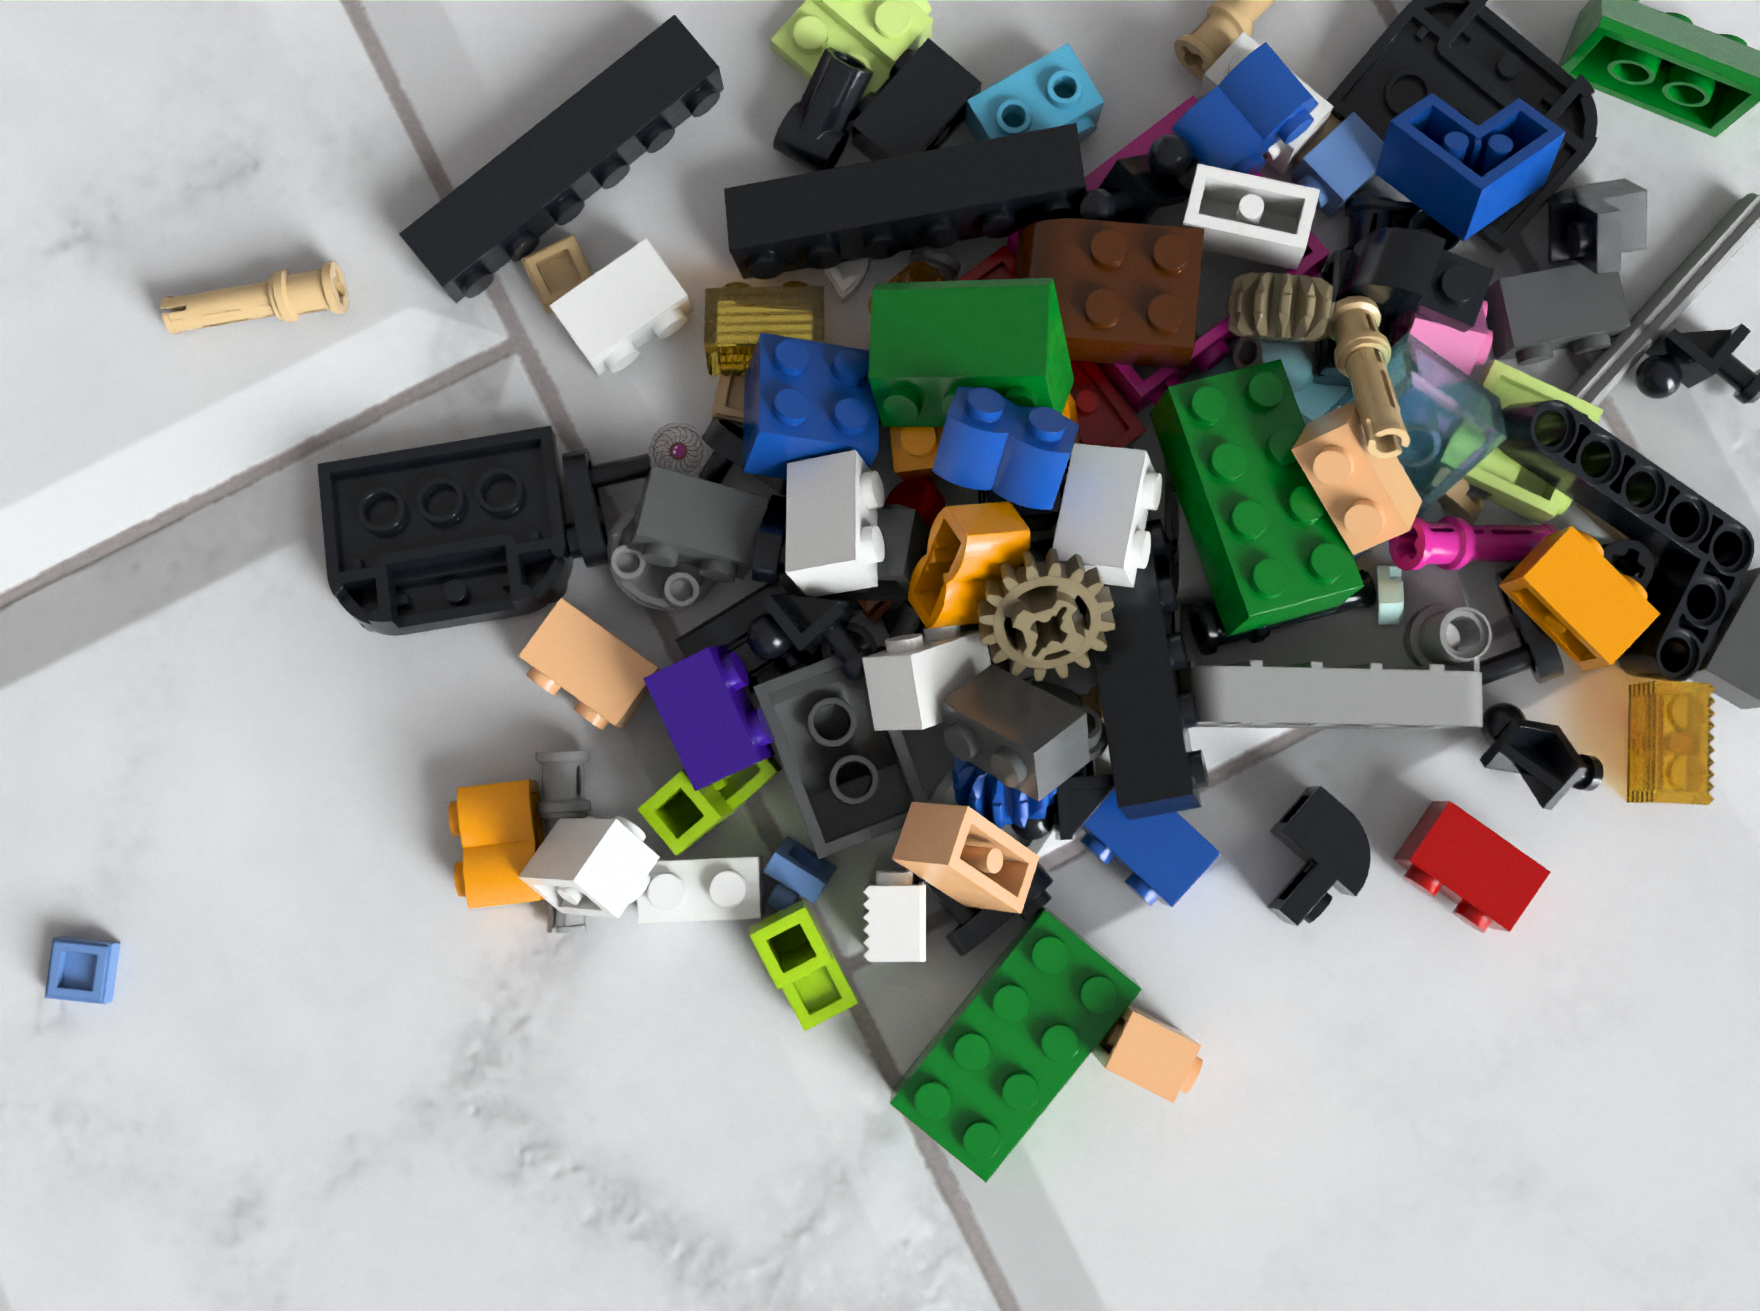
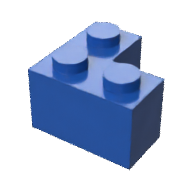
(1465, 170)

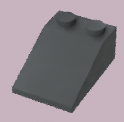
(840, 770)

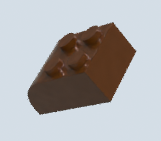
(1119, 287)

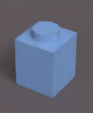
(1340, 164)

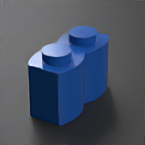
(1248, 114)
(1005, 447)

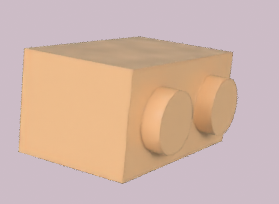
(1362, 493)
(589, 664)
(966, 857)
(1150, 1054)

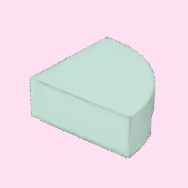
(1389, 594)

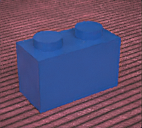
(1157, 850)

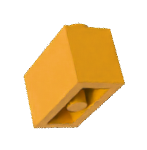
(1580, 598)

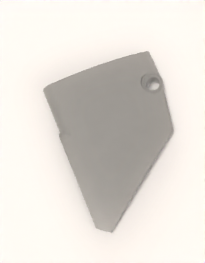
(1341, 666)

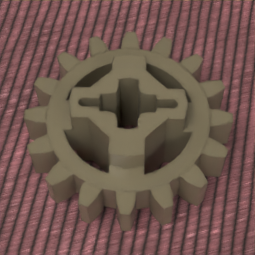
(1045, 614)

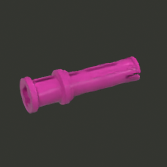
(1455, 543)

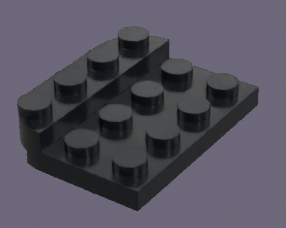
(1478, 69)
(446, 532)

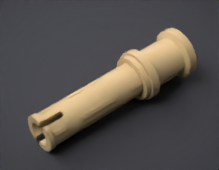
(1217, 32)
(281, 296)
(1363, 358)

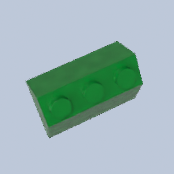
(1664, 64)
(965, 335)

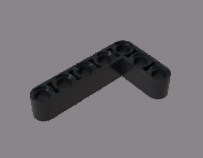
(1697, 543)

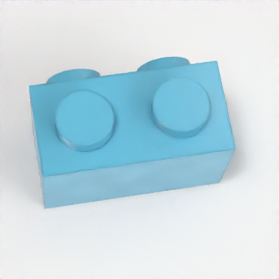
(1037, 97)

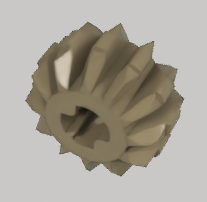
(1280, 307)

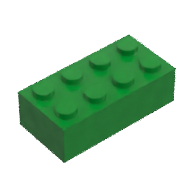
(1248, 501)
(1014, 1043)

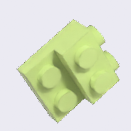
(865, 29)
(1504, 478)

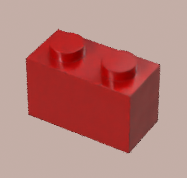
(1470, 867)

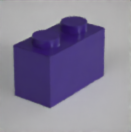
(710, 715)

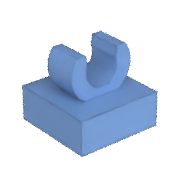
(797, 873)

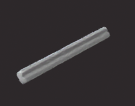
(1669, 301)

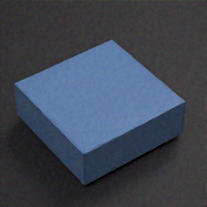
(82, 970)

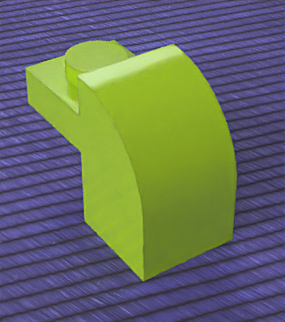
(688, 815)
(803, 964)

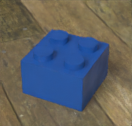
(806, 404)

